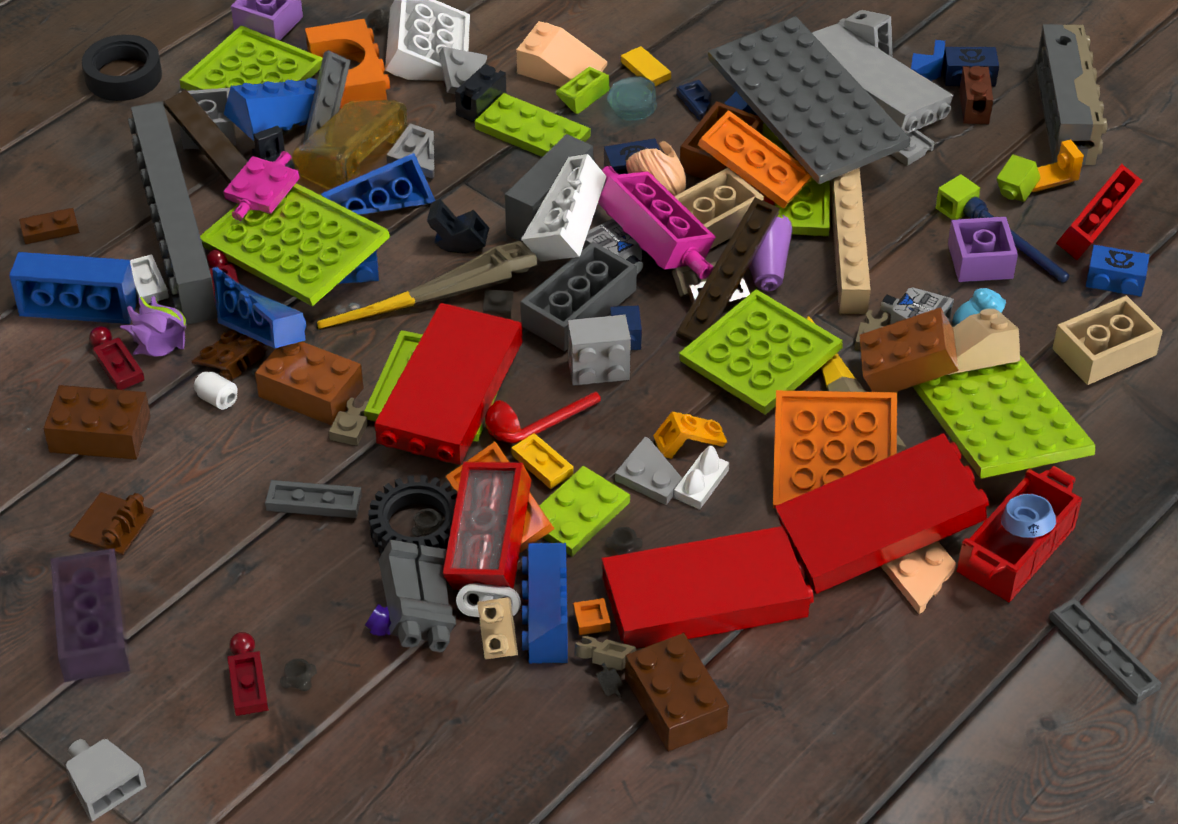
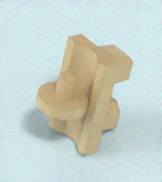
(497, 628)

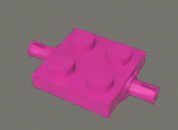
(261, 185)

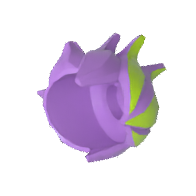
(156, 328)

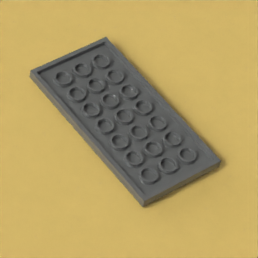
(808, 100)

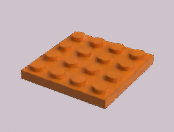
(829, 437)

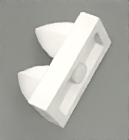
(701, 478)

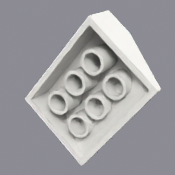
(419, 33)

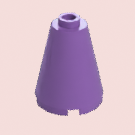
(771, 258)

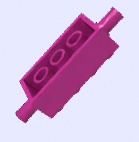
(657, 221)

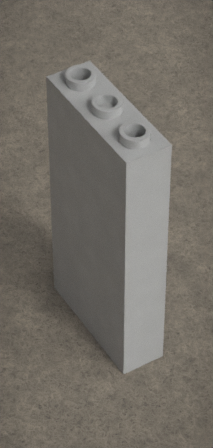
(898, 89)

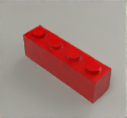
(1099, 212)

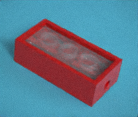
(487, 524)

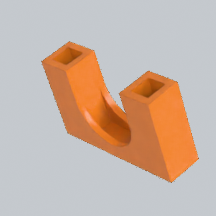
(355, 43)

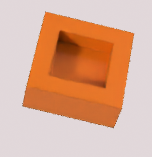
(591, 616)

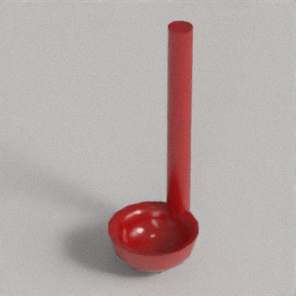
(505, 426)

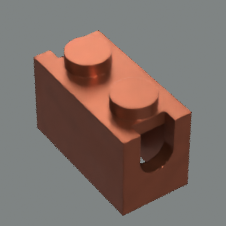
(976, 86)

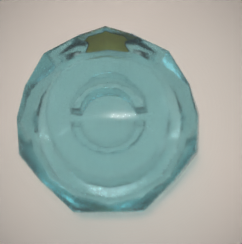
(633, 98)

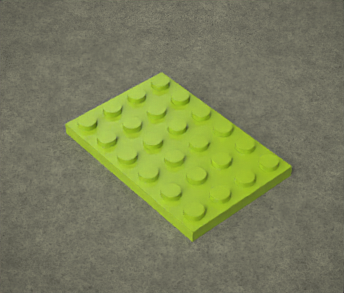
(300, 245)
(1004, 419)

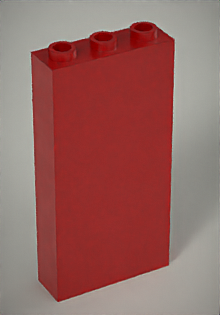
(449, 383)
(882, 512)
(706, 587)

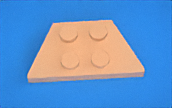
(921, 573)

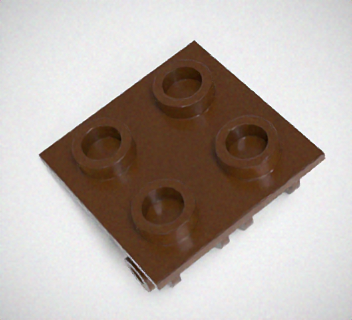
(232, 354)
(112, 522)

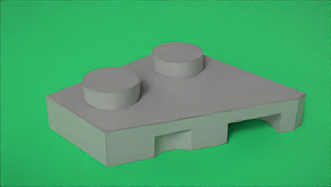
(459, 66)
(417, 141)
(649, 473)

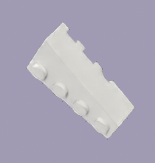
(566, 211)

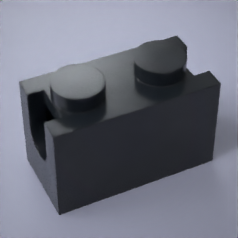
(479, 92)

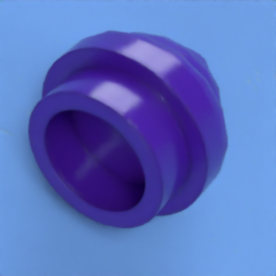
(379, 621)

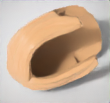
(662, 166)

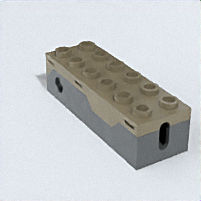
(1070, 90)

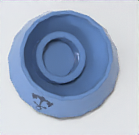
(1028, 516)

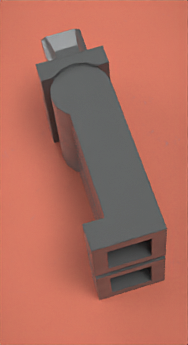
(417, 594)

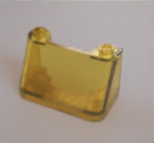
(347, 139)

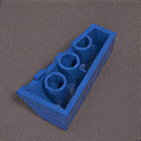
(270, 105)
(384, 189)
(256, 314)
(547, 603)

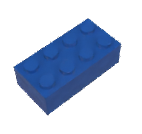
(73, 287)

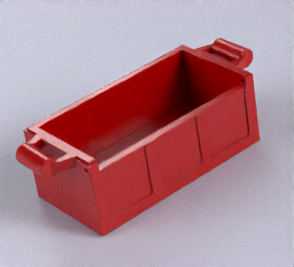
(1006, 561)

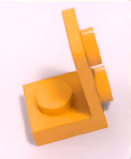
(1064, 171)
(680, 427)

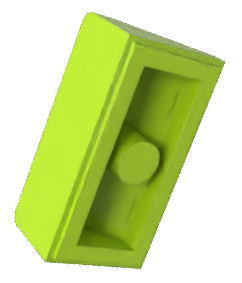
(584, 89)

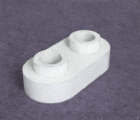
(485, 592)

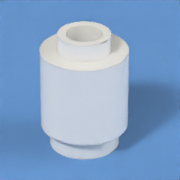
(215, 390)

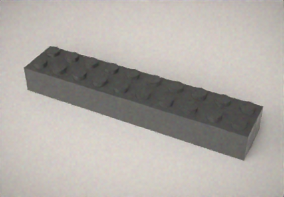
(172, 213)

